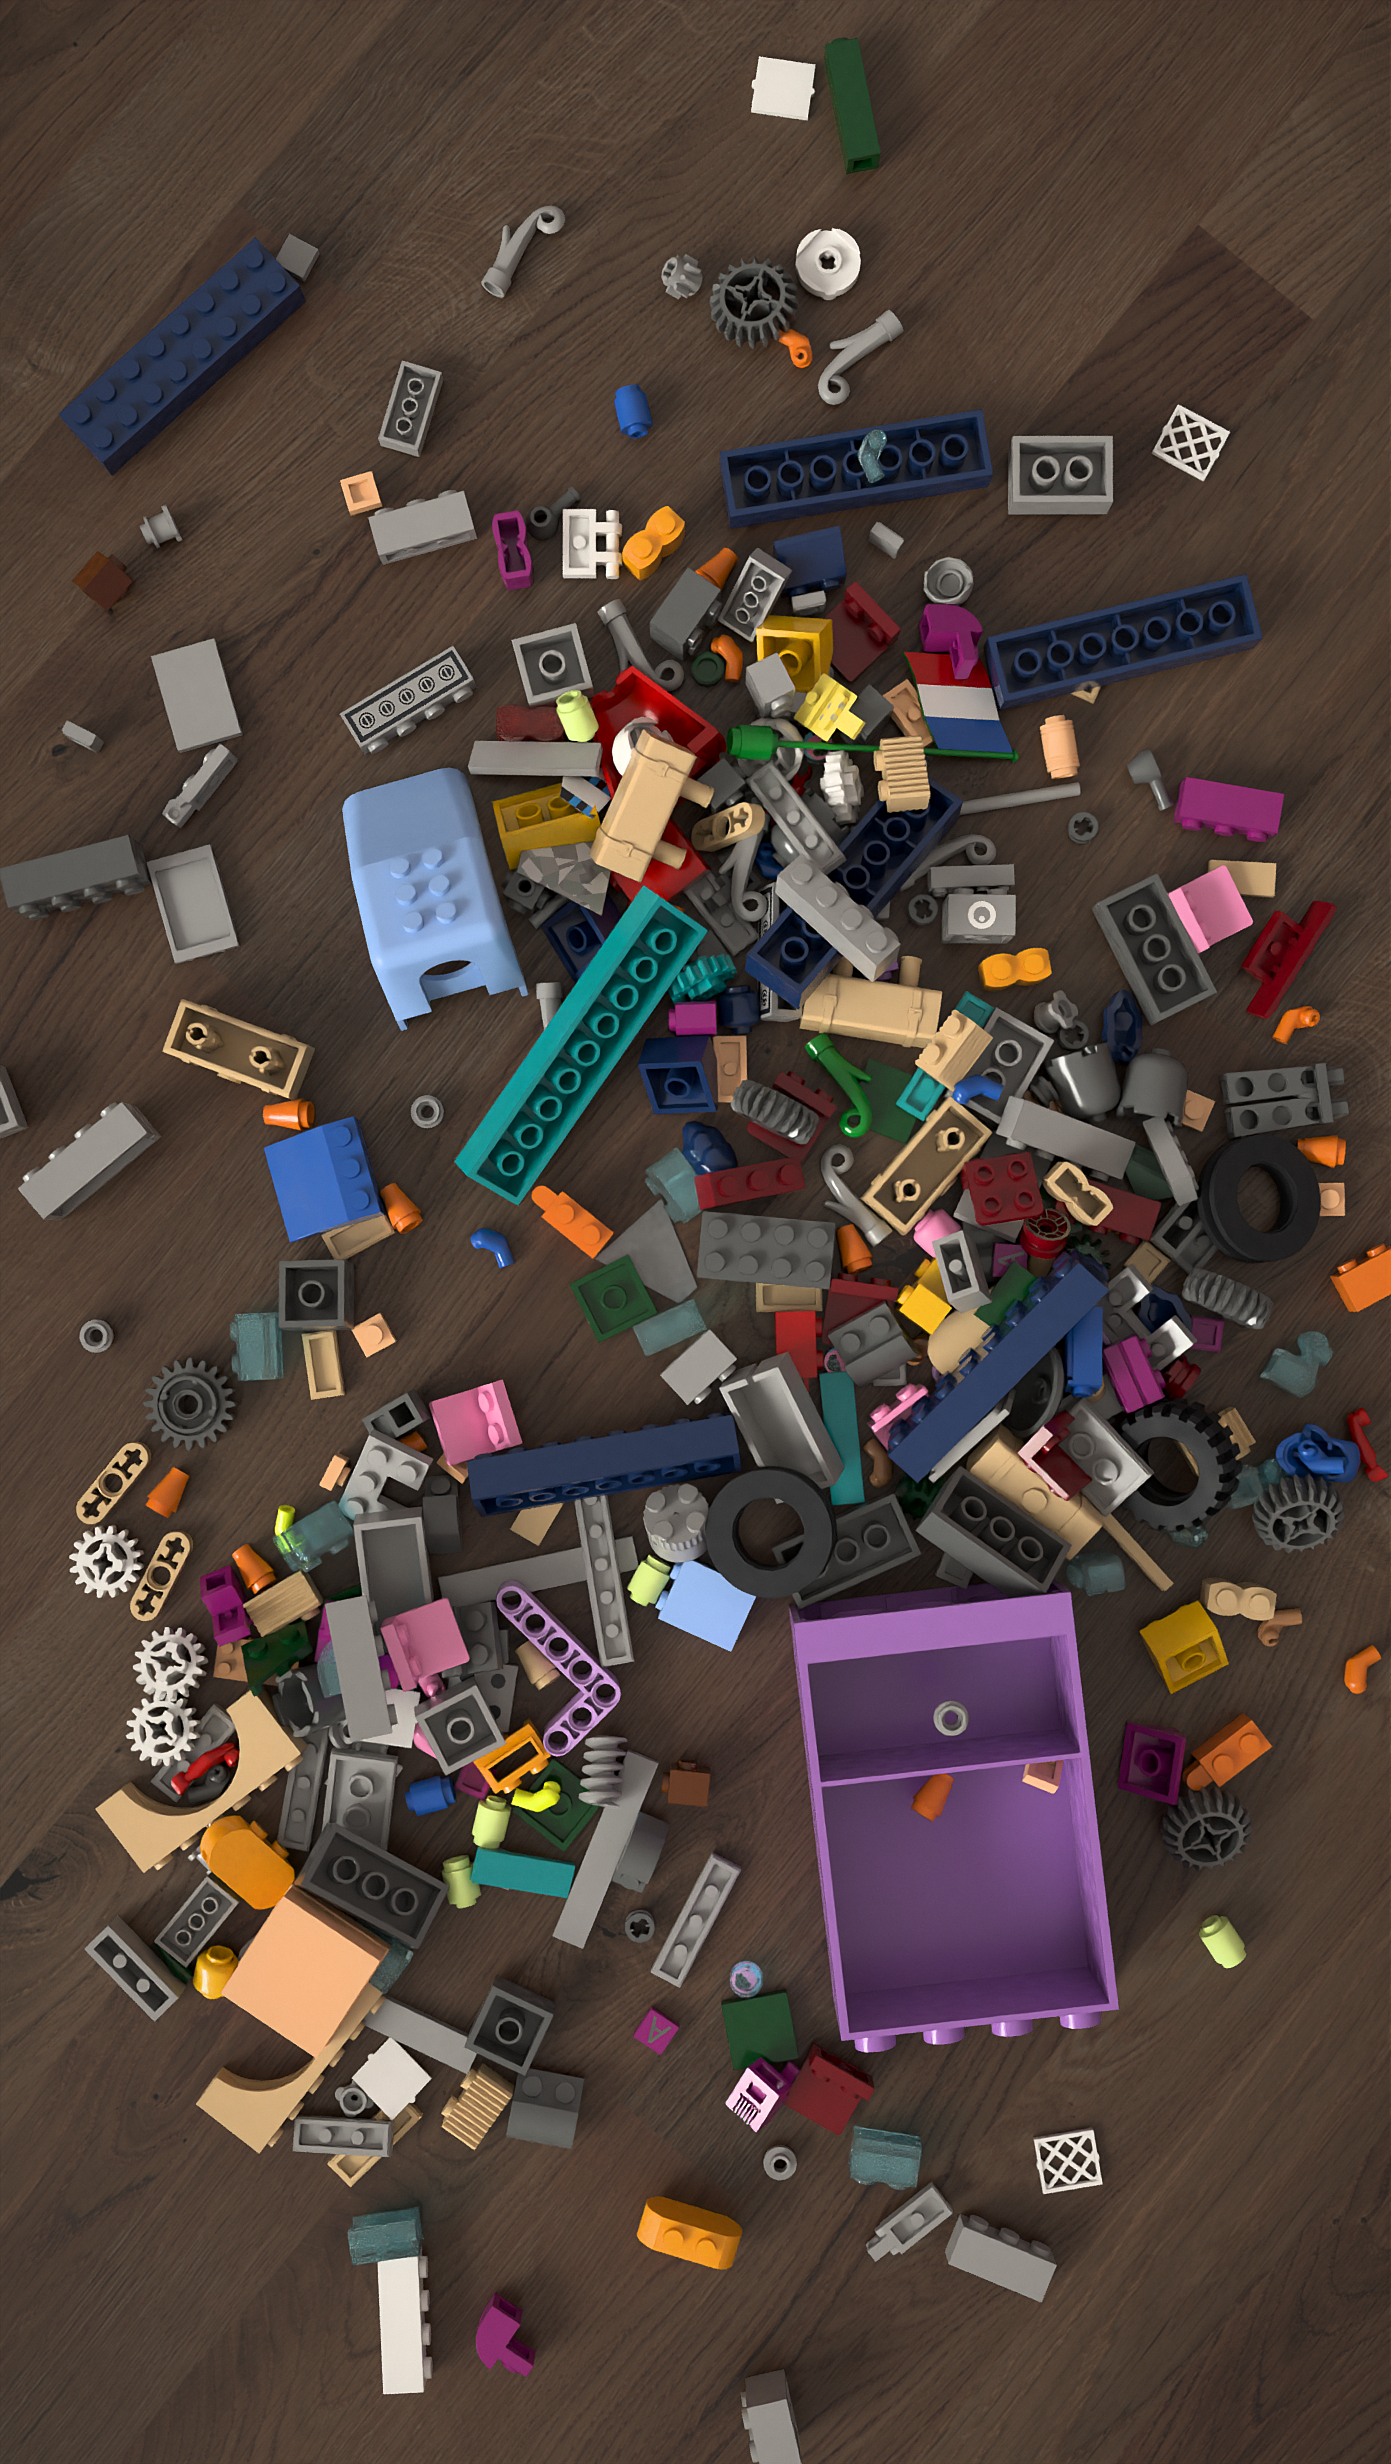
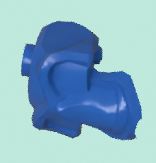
(1289, 1460)

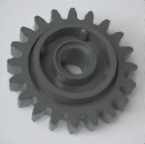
(170, 1409)

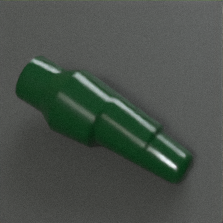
(176, 1967)

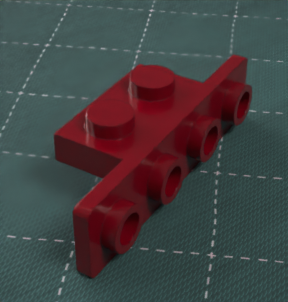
(1282, 952)

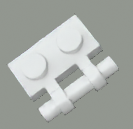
(580, 543)

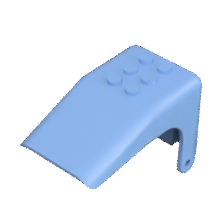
(427, 891)

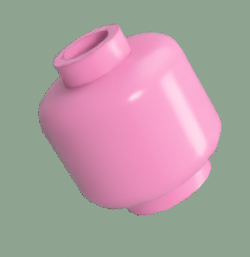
(934, 1226)

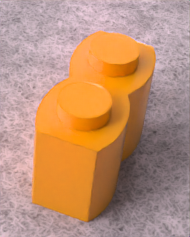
(659, 539)
(1024, 969)

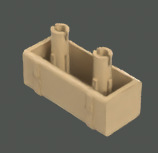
(644, 805)
(874, 1010)
(238, 1050)
(926, 1166)
(1003, 1469)

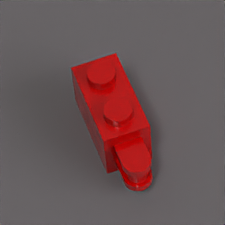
(797, 1334)

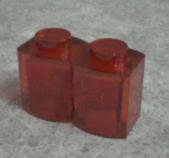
(525, 725)

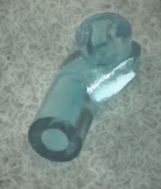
(869, 454)
(1189, 1538)

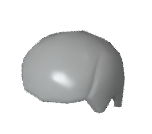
(948, 581)

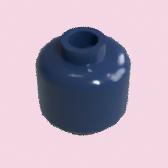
(739, 1008)

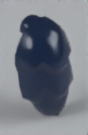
(1122, 1027)
(707, 1149)
(1160, 1307)

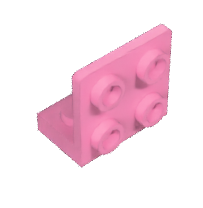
(1210, 908)
(885, 1416)
(475, 1422)
(424, 1642)

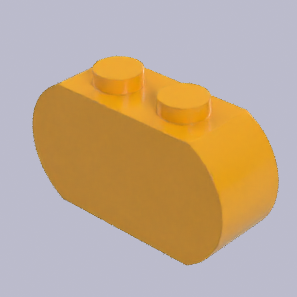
(247, 1861)
(689, 2232)

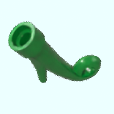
(845, 1075)

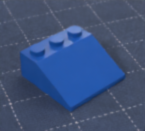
(324, 1179)

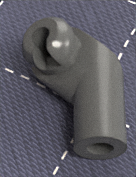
(213, 1786)

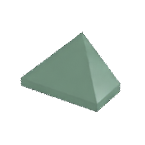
(1146, 1175)

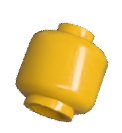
(214, 1970)

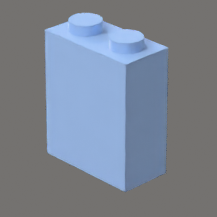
(704, 1603)

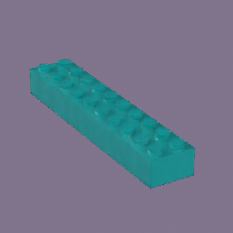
(580, 1046)

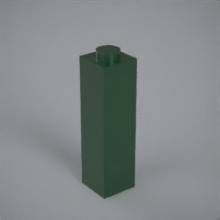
(851, 105)

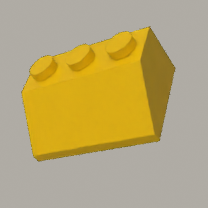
(541, 821)

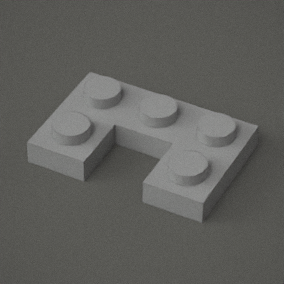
(1120, 1320)
(382, 1459)

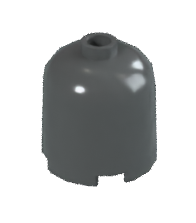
(785, 850)
(1085, 1082)
(1154, 1088)
(303, 1704)

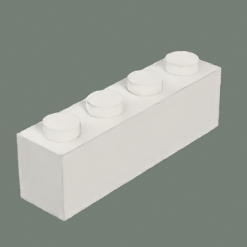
(404, 2325)

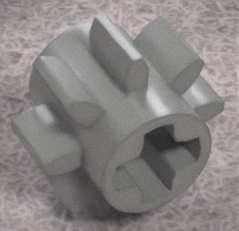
(681, 276)

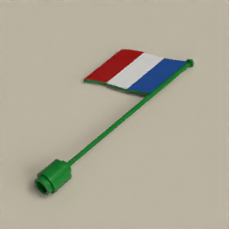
(956, 712)

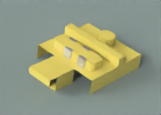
(828, 708)

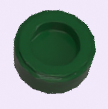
(707, 669)

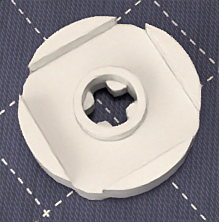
(825, 244)

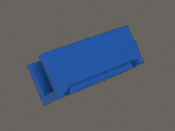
(1084, 1355)

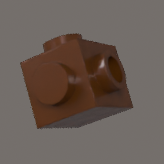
(103, 580)
(687, 1783)

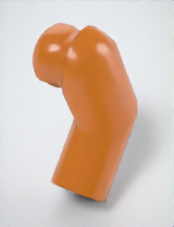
(799, 347)
(732, 654)
(1294, 1019)
(1357, 1667)

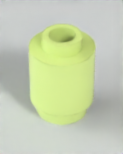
(576, 716)
(649, 1580)
(491, 1822)
(457, 1876)
(1222, 1941)

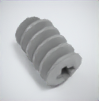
(602, 1770)

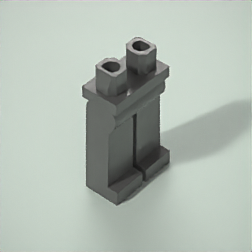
(1308, 1103)

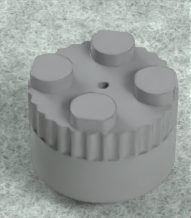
(677, 1522)

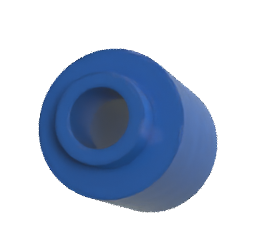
(632, 411)
(431, 1795)

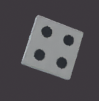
(498, 1691)

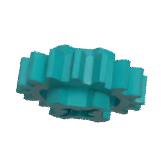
(702, 978)

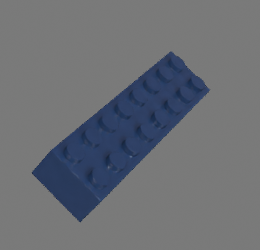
(183, 356)
(826, 477)
(1122, 642)
(880, 859)
(996, 1364)
(604, 1465)

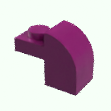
(952, 630)
(225, 1600)
(496, 2340)

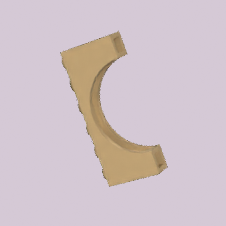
(155, 1830)
(259, 2108)

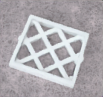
(1178, 462)
(1064, 2137)

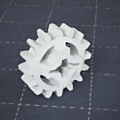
(842, 787)
(92, 1559)
(168, 1676)
(175, 1736)

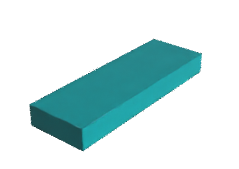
(522, 1872)

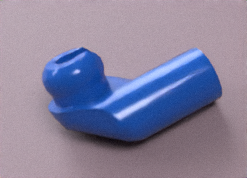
(766, 862)
(976, 1085)
(494, 1242)
(1317, 1461)

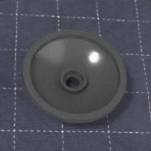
(1037, 1396)

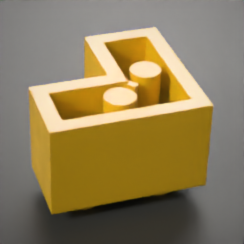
(926, 1300)

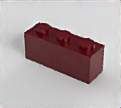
(749, 1182)
(1131, 1214)

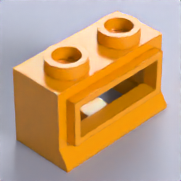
(514, 1742)

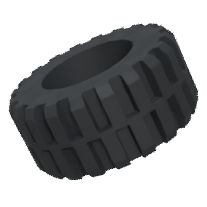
(1212, 1452)

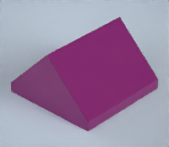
(1152, 1762)

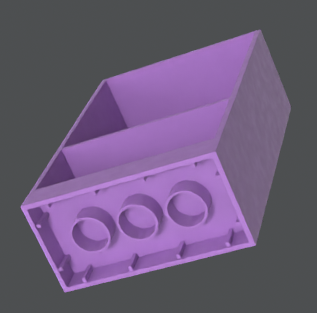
(1003, 1894)

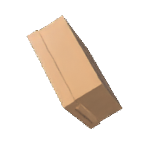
(305, 1969)

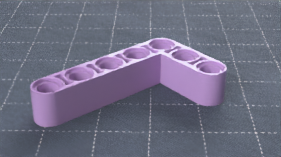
(564, 1661)

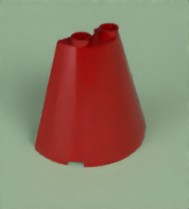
(641, 697)

